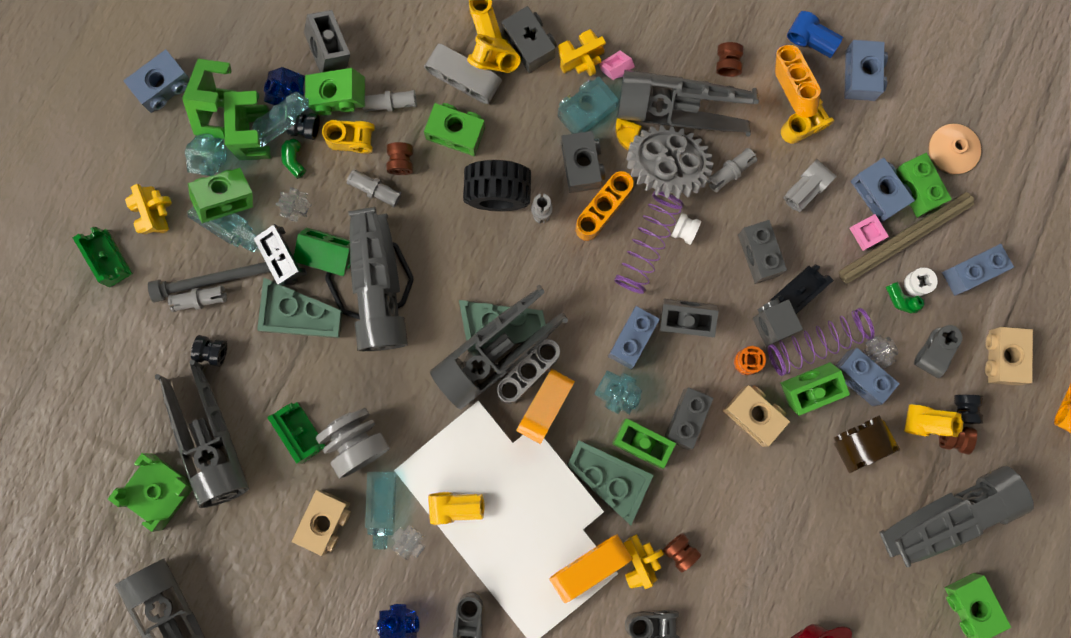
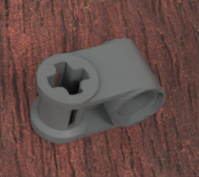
(935, 354)
(468, 624)
(657, 624)

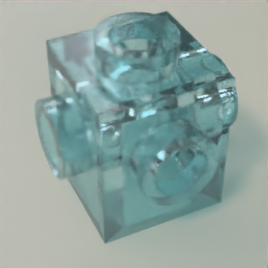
(205, 155)
(619, 392)

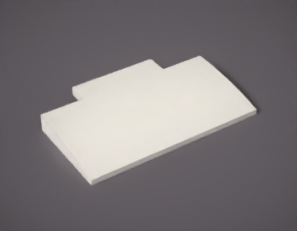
(529, 519)

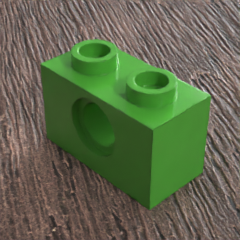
(345, 82)
(465, 140)
(924, 184)
(235, 197)
(815, 388)
(643, 443)
(990, 617)

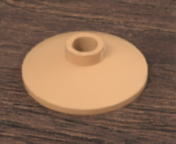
(947, 156)

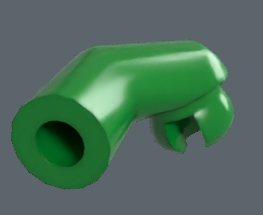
(288, 157)
(904, 302)

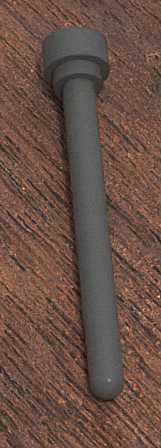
(160, 290)

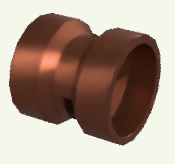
(729, 59)
(399, 160)
(963, 443)
(681, 552)

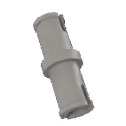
(390, 101)
(732, 169)
(373, 188)
(545, 203)
(197, 298)

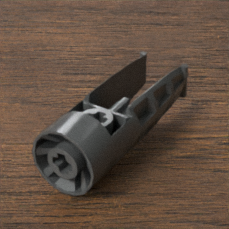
(642, 90)
(375, 282)
(460, 380)
(221, 479)
(959, 518)
(147, 588)

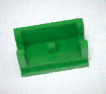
(323, 251)
(103, 256)
(296, 432)

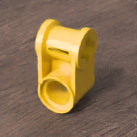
(494, 54)
(807, 125)
(354, 137)

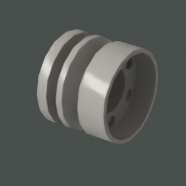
(352, 442)

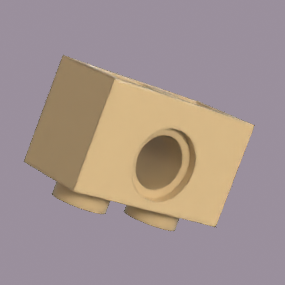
(1020, 347)
(741, 409)
(309, 534)

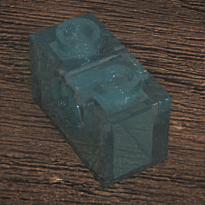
(592, 92)

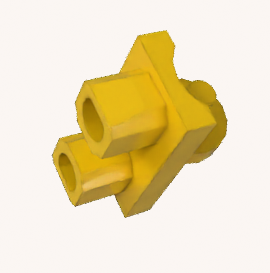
(584, 57)
(151, 208)
(642, 557)

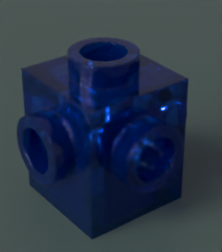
(281, 84)
(398, 622)

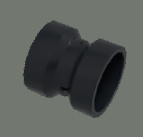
(305, 125)
(208, 350)
(971, 403)

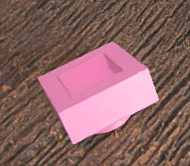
(616, 64)
(869, 232)

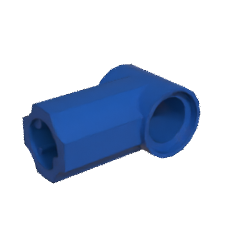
(809, 31)

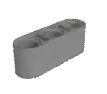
(460, 74)
(534, 359)

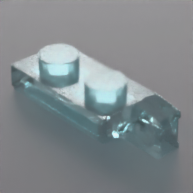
(280, 118)
(229, 228)
(380, 507)

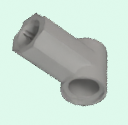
(813, 181)

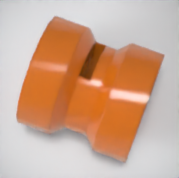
(745, 363)

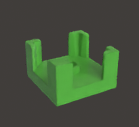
(203, 97)
(238, 136)
(153, 492)

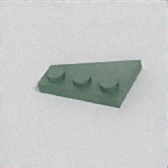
(296, 314)
(478, 315)
(612, 479)

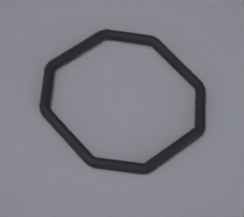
(400, 304)

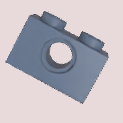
(144, 81)
(857, 82)
(868, 186)
(978, 269)
(633, 337)
(866, 377)

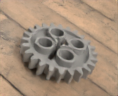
(669, 161)

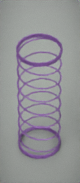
(617, 279)
(857, 321)

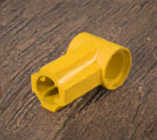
(485, 20)
(927, 421)
(447, 508)

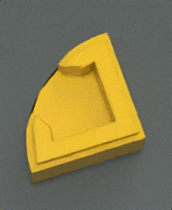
(626, 132)

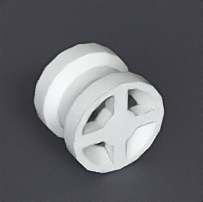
(686, 228)
(914, 282)

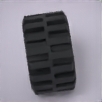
(497, 185)

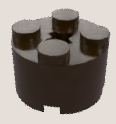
(866, 445)

